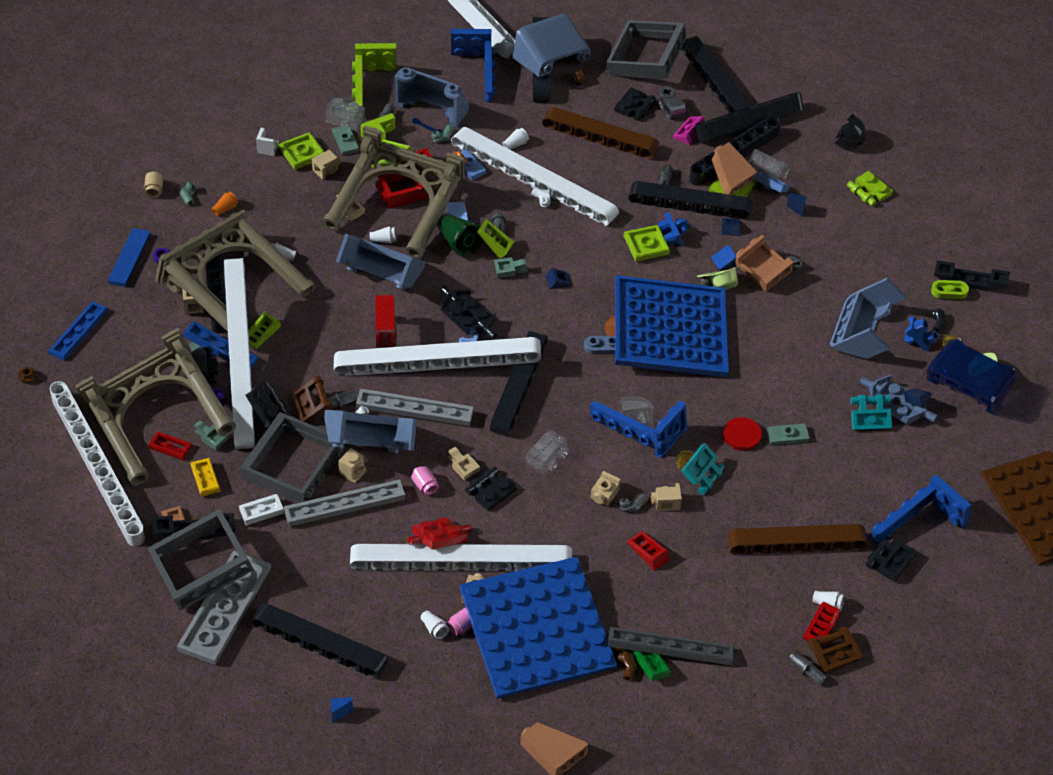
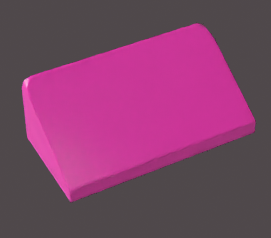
(687, 132)

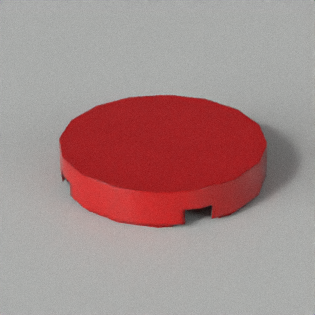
(742, 434)

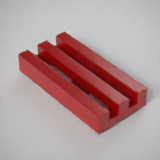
(169, 448)

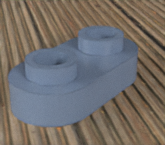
(601, 344)

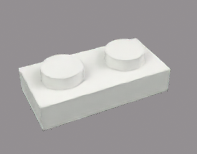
(261, 509)

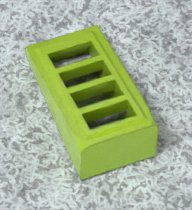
(504, 240)
(264, 318)

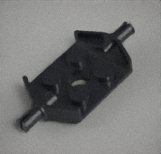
(460, 303)

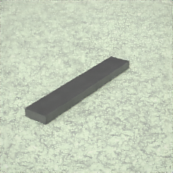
(671, 646)

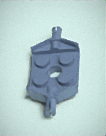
(906, 412)

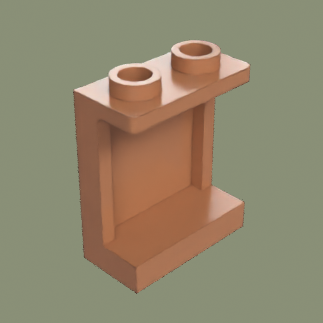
(763, 263)

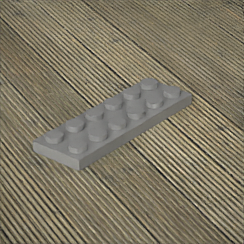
(222, 613)

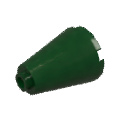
(460, 234)

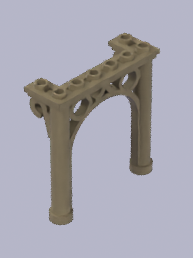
(374, 150)
(236, 228)
(137, 377)

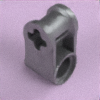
(671, 103)

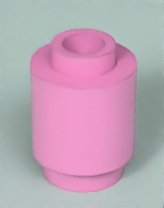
(425, 480)
(459, 622)

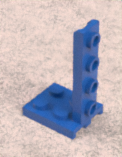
(476, 43)
(660, 438)
(944, 500)

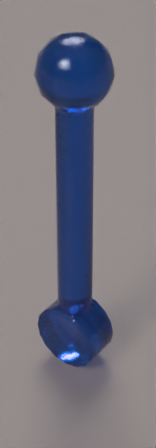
(416, 121)

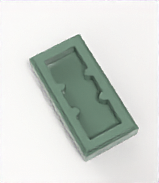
(345, 140)
(788, 434)

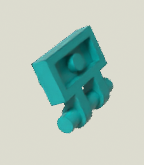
(871, 419)
(699, 465)

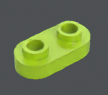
(948, 289)

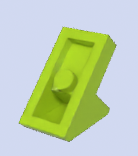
(385, 124)

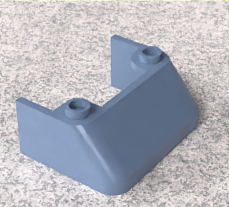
(379, 261)
(859, 317)
(370, 430)

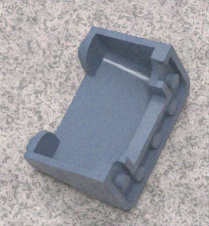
(548, 41)
(415, 86)

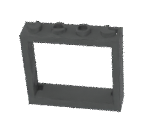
(674, 31)
(263, 447)
(212, 581)

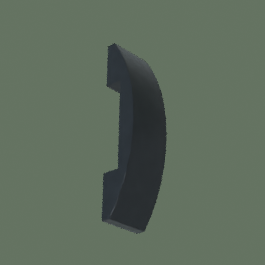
(977, 280)
(165, 526)

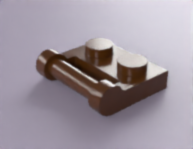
(306, 402)
(837, 655)

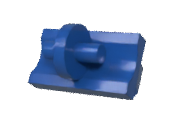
(679, 227)
(918, 333)

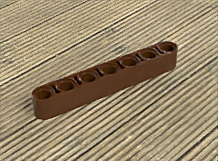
(601, 132)
(797, 538)

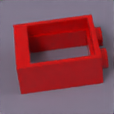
(400, 197)
(384, 321)

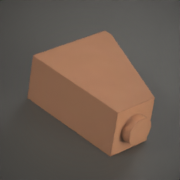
(732, 169)
(552, 748)

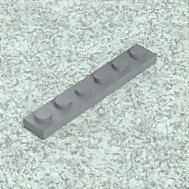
(415, 407)
(344, 503)

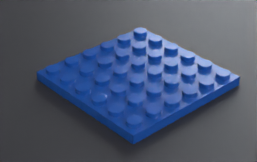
(670, 326)
(537, 627)

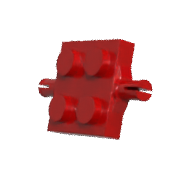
(439, 533)

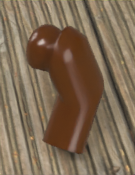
(630, 663)

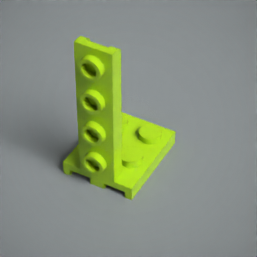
(371, 58)

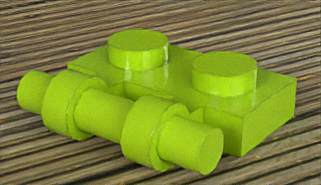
(874, 187)

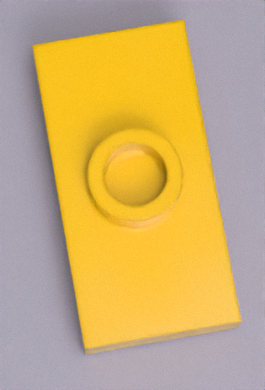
(205, 477)

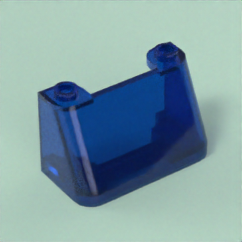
(972, 374)

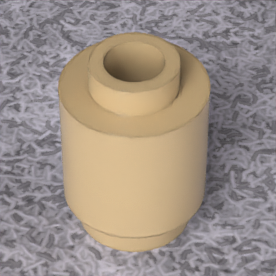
(153, 184)

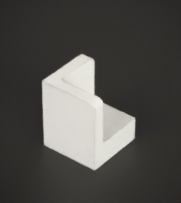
(266, 145)

